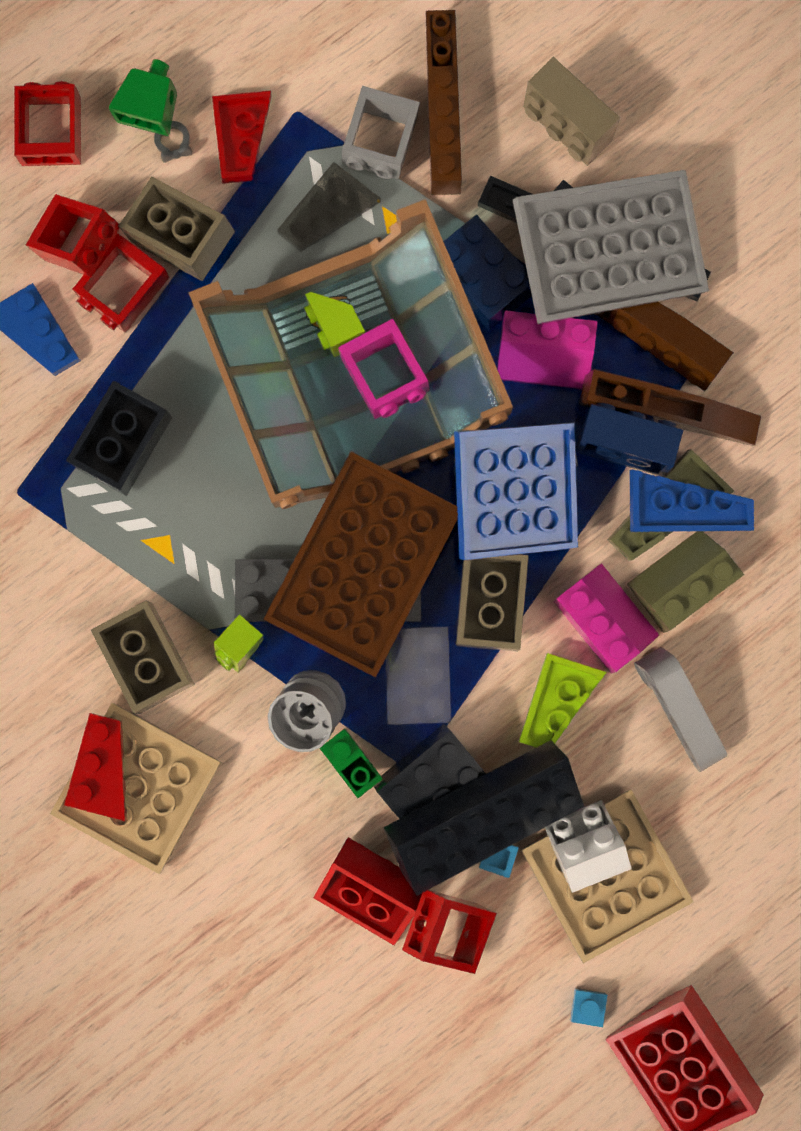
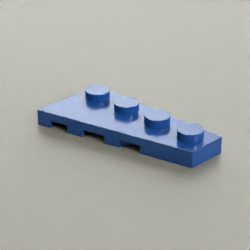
(680, 507)

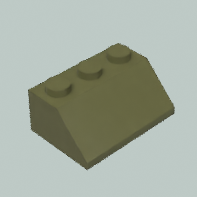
(684, 580)

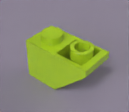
(335, 319)
(237, 644)

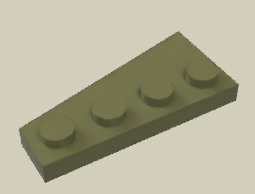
(688, 469)

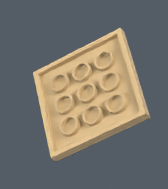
(162, 793)
(622, 904)

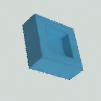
(501, 862)
(588, 1007)

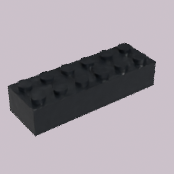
(484, 817)

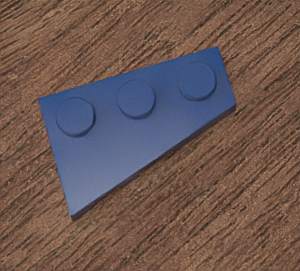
(34, 329)

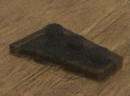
(327, 207)

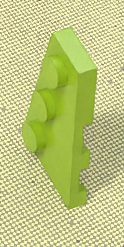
(557, 698)

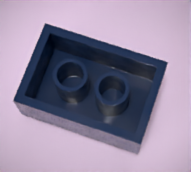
(487, 272)
(629, 439)

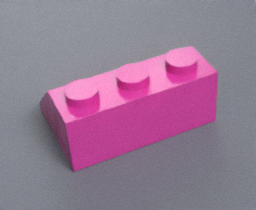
(547, 352)
(606, 618)

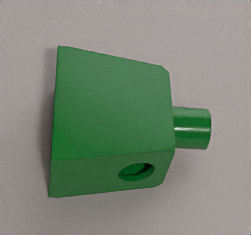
(146, 99)

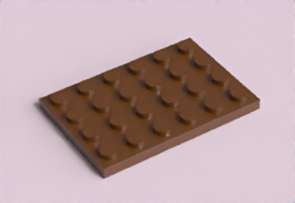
(362, 564)

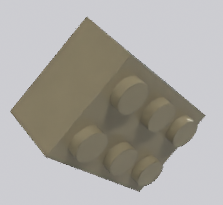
(570, 111)
(177, 228)
(492, 603)
(142, 657)

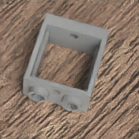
(388, 107)

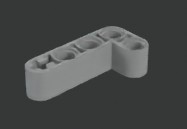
(683, 708)

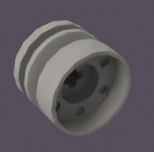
(299, 723)

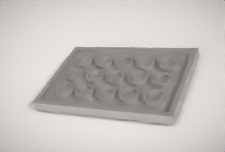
(610, 245)

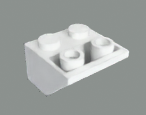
(588, 846)

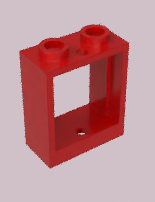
(46, 153)
(55, 227)
(157, 278)
(435, 909)

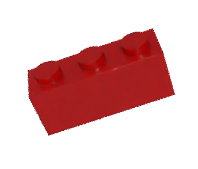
(369, 891)

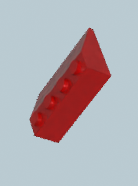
(686, 1066)

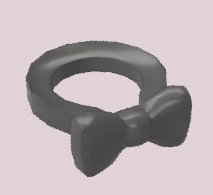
(184, 150)

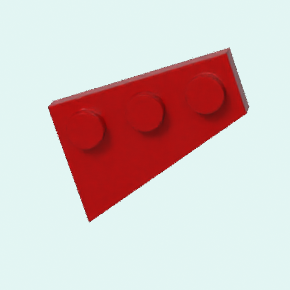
(239, 132)
(98, 771)

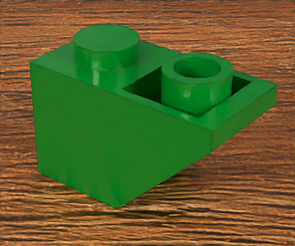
(351, 763)

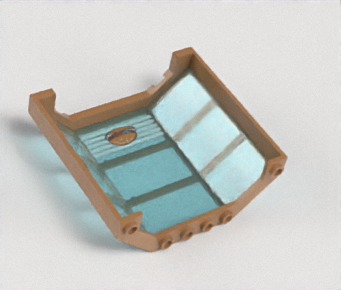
(300, 399)

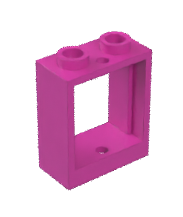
(371, 343)

